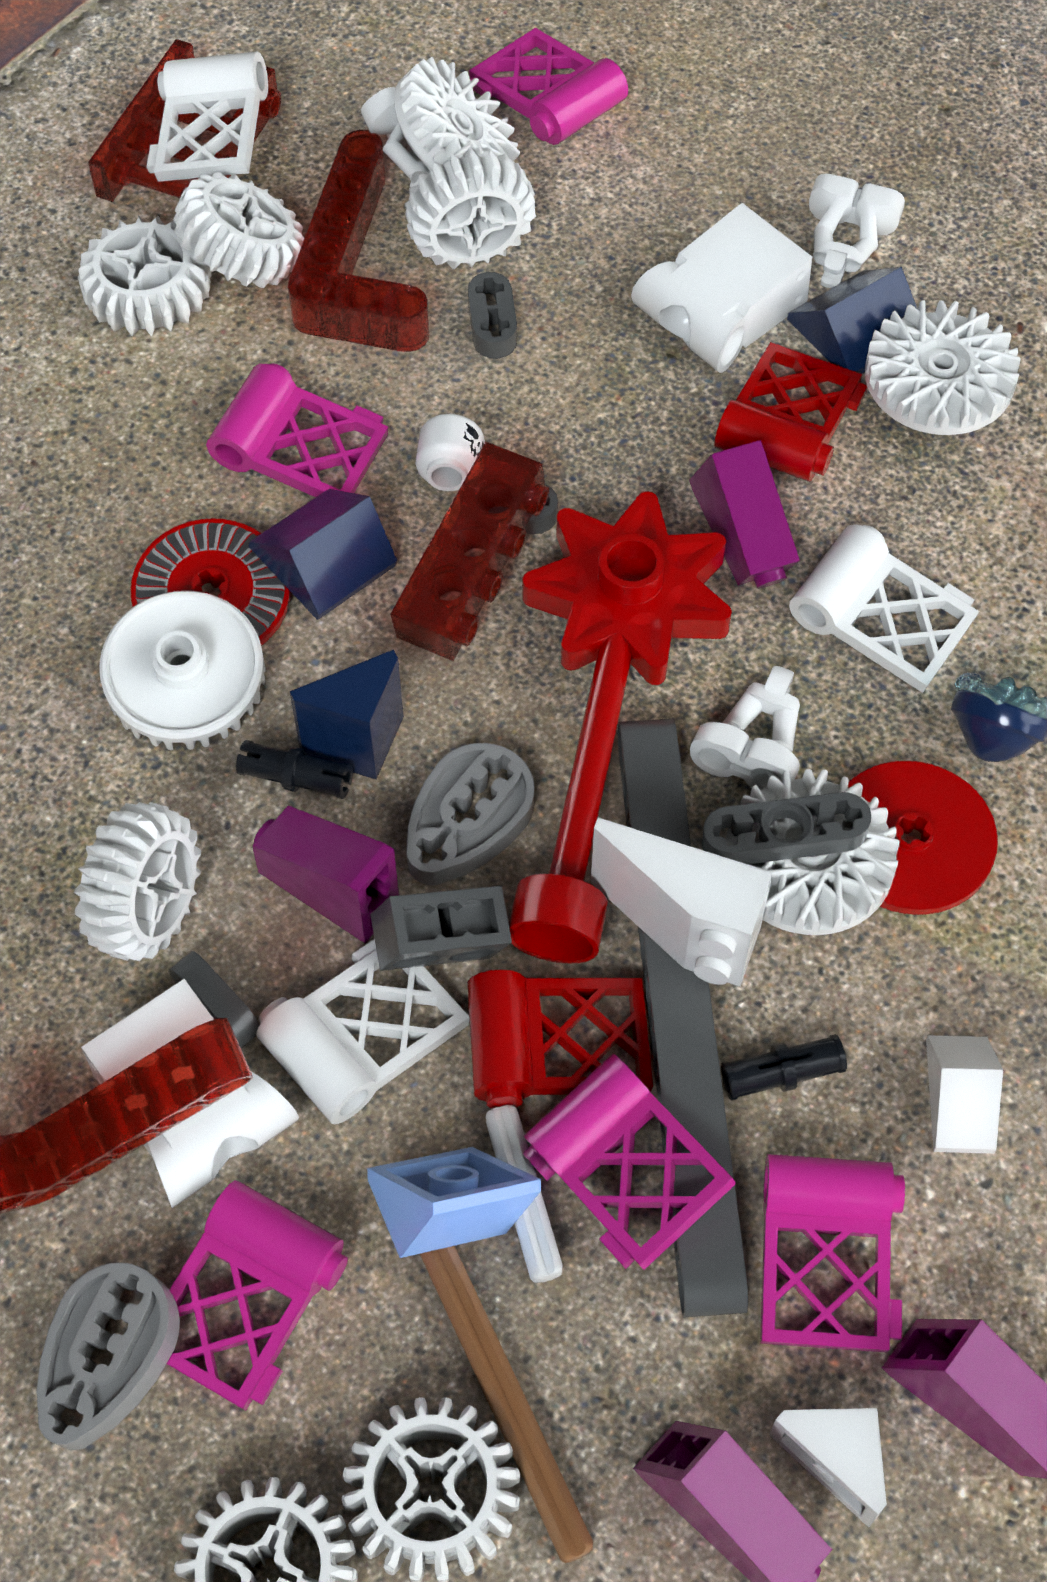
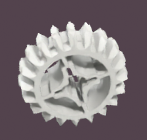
(470, 209)
(238, 229)
(142, 277)
(137, 881)
(411, 1510)
(276, 1541)

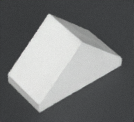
(964, 1093)
(840, 1452)

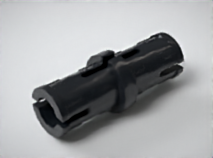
(294, 769)
(783, 1067)

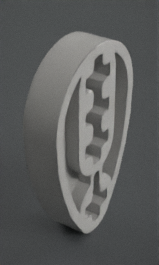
(450, 790)
(78, 1327)

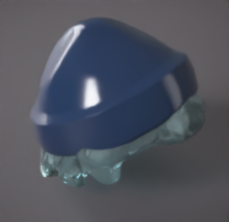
(998, 718)

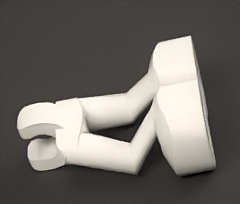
(382, 120)
(840, 201)
(726, 748)

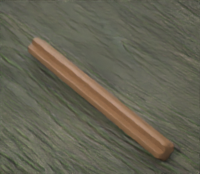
(509, 1405)

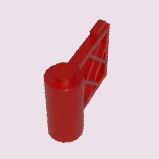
(787, 439)
(509, 1033)

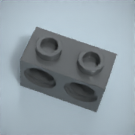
(440, 927)

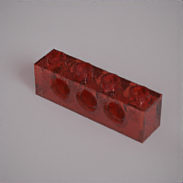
(493, 481)

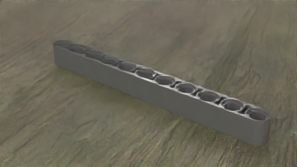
(684, 1039)

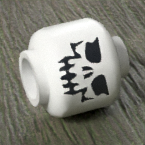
(448, 450)

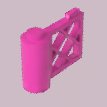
(567, 99)
(258, 426)
(588, 1131)
(838, 1200)
(278, 1252)

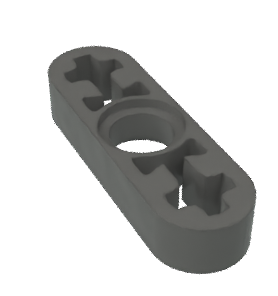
(801, 809)

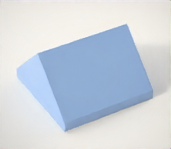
(450, 1199)

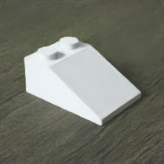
(683, 898)

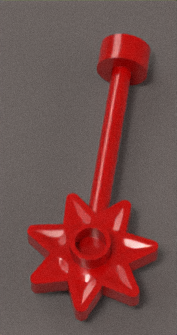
(624, 602)

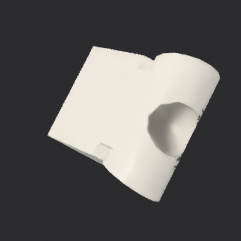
(727, 286)
(201, 1145)

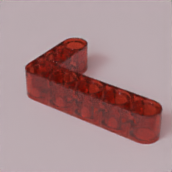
(321, 287)
(121, 1115)

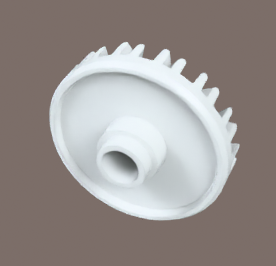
(445, 117)
(941, 369)
(189, 700)
(824, 890)

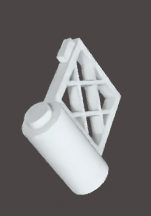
(211, 89)
(849, 579)
(328, 1059)

